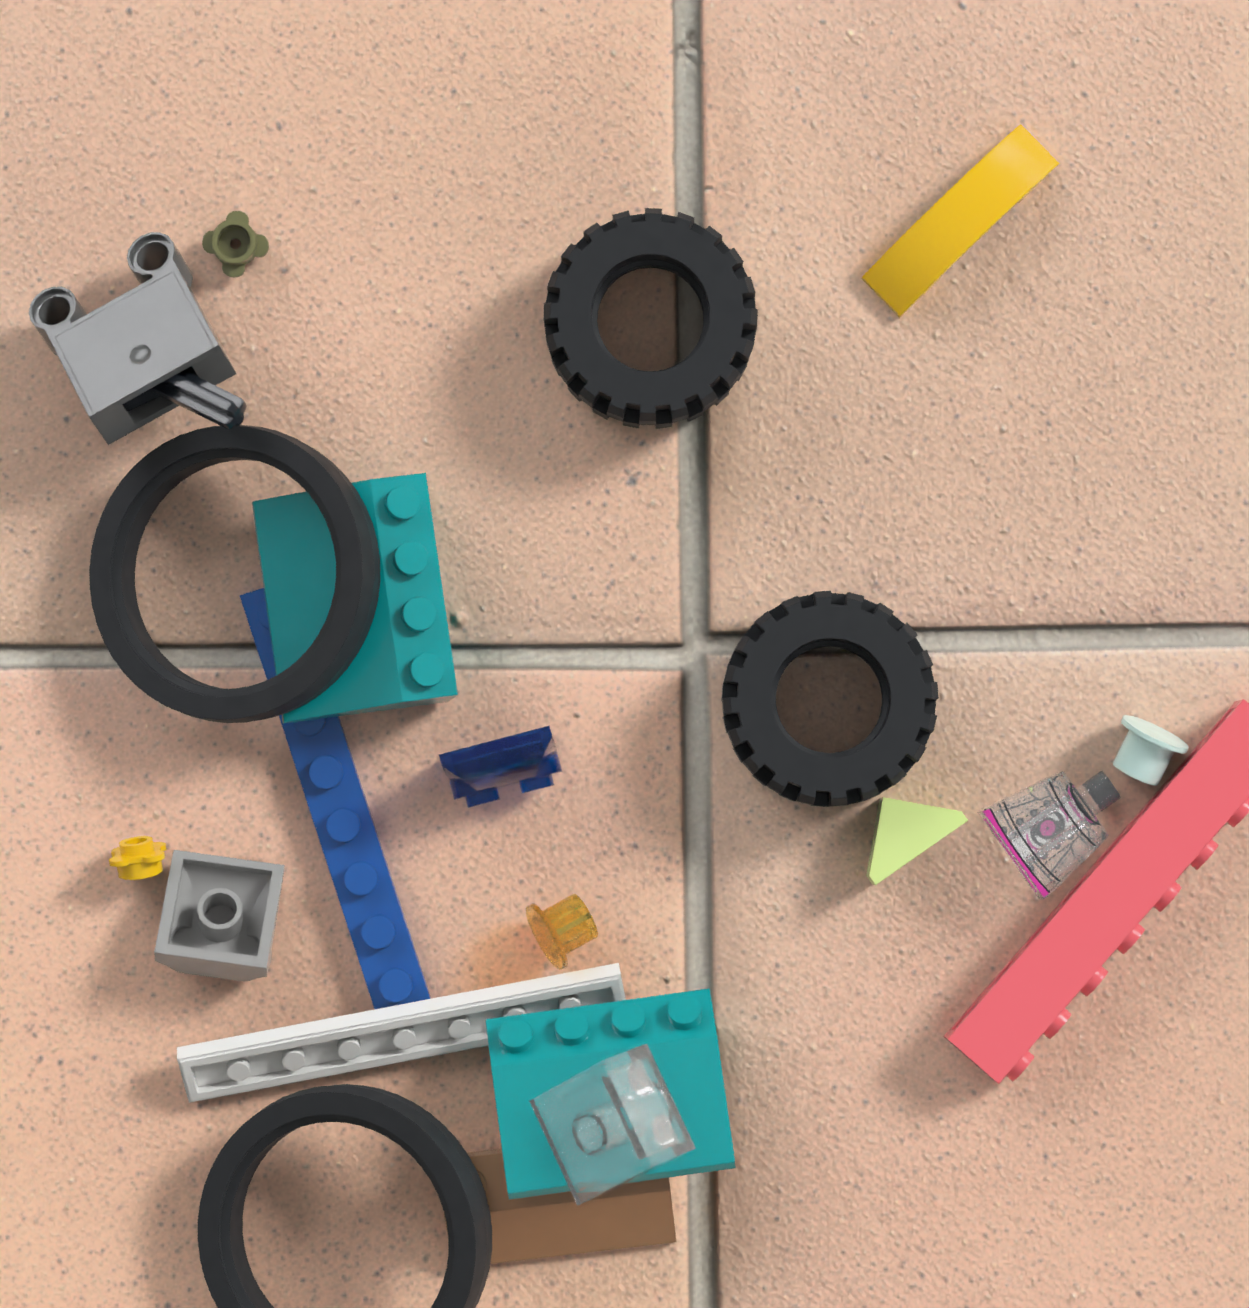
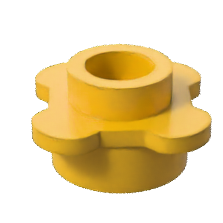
(138, 858)

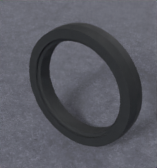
(116, 552)
(399, 1119)

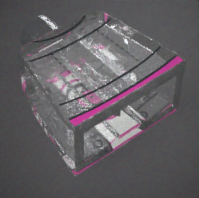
(1051, 827)

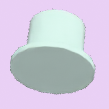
(1146, 750)

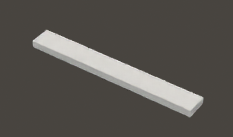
(381, 1034)

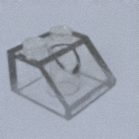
(612, 1123)

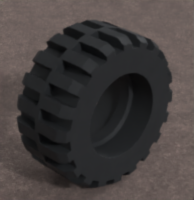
(664, 244)
(905, 686)

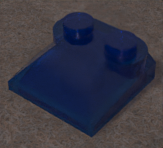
(512, 760)

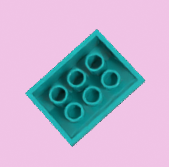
(408, 644)
(551, 1046)

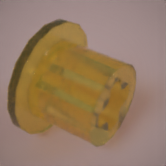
(561, 928)

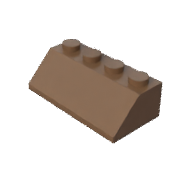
(556, 1226)

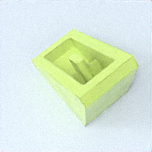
(905, 832)

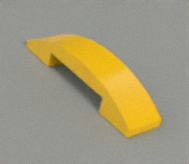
(959, 220)

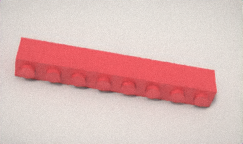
(1110, 902)

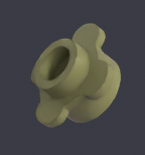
(219, 242)

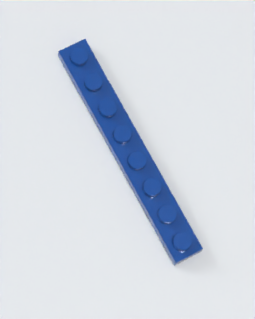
(348, 842)

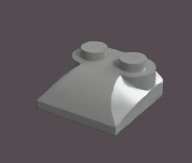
(219, 916)

